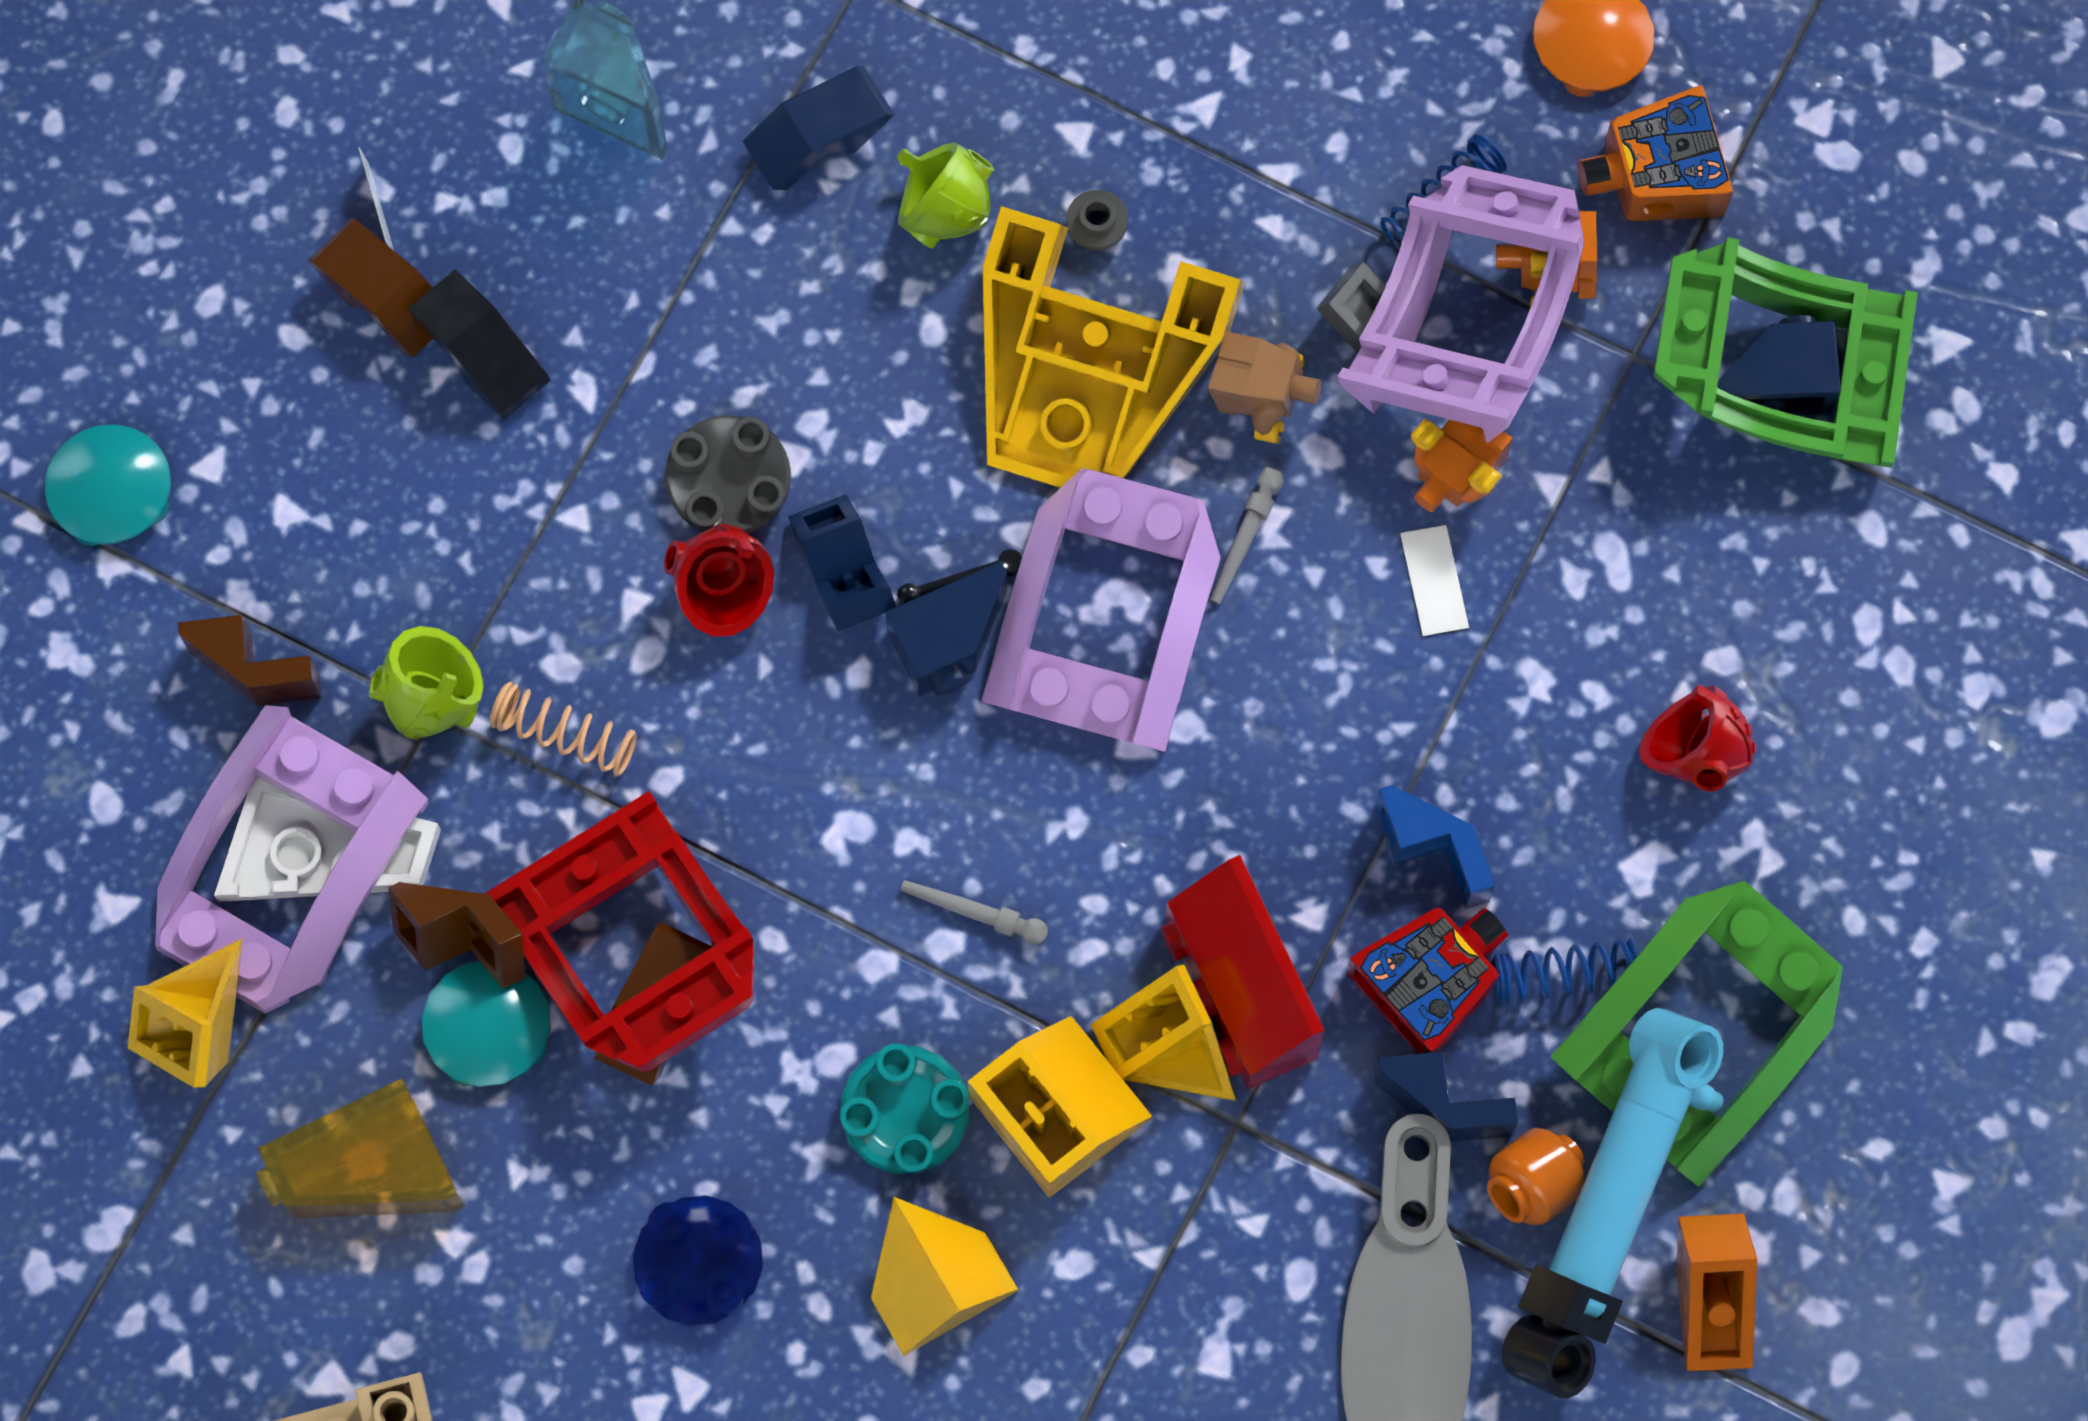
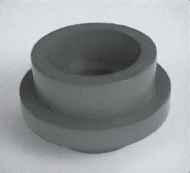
(1097, 236)

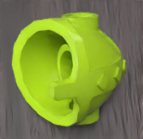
(944, 193)
(427, 683)

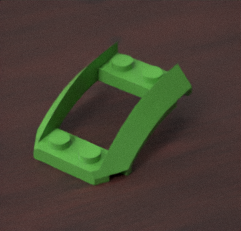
(1872, 359)
(1769, 949)

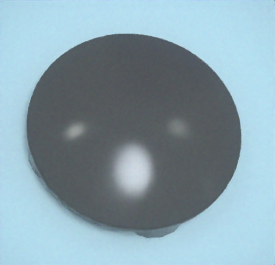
(728, 473)

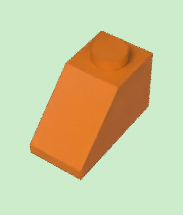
(1716, 1291)

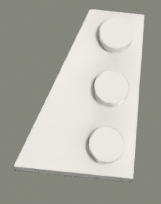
(291, 849)

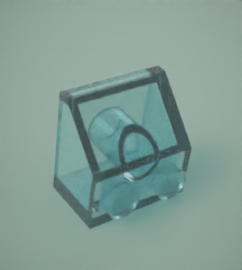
(602, 77)

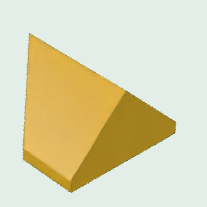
(188, 1017)
(1165, 1038)
(934, 1275)

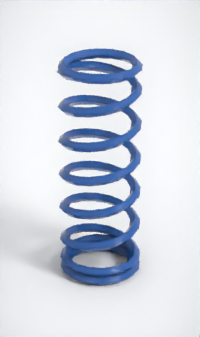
(1477, 159)
(1503, 986)

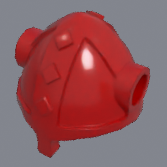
(720, 579)
(1700, 746)

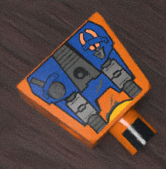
(1663, 161)

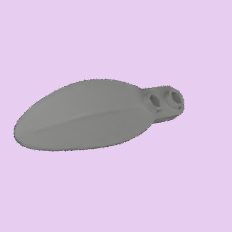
(1409, 1295)

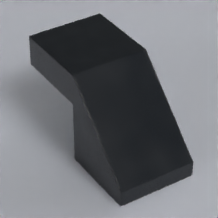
(480, 343)

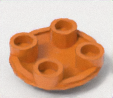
(1593, 42)

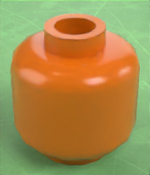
(1536, 1177)

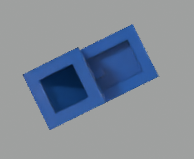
(1422, 829)

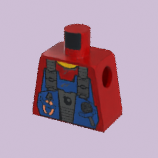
(1430, 975)

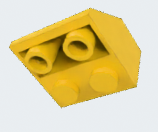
(1057, 1103)

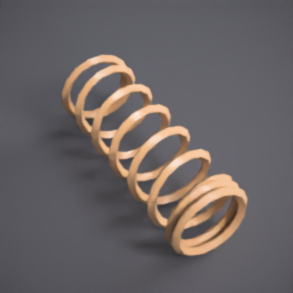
(503, 719)

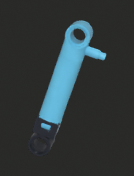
(1573, 1297)

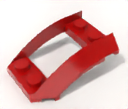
(588, 872)

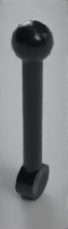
(1010, 558)

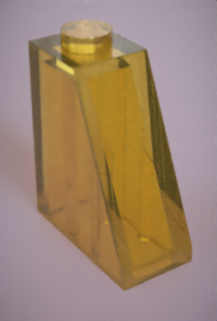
(360, 1162)

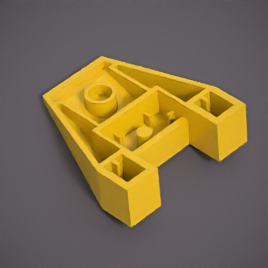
(1079, 377)

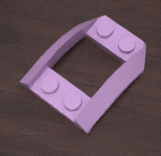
(1445, 382)
(1084, 693)
(326, 779)

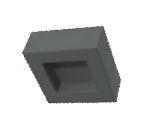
(1352, 302)

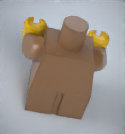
(1260, 382)

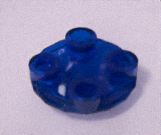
(697, 1260)

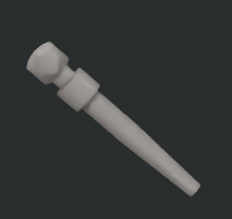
(1256, 509)
(1004, 920)

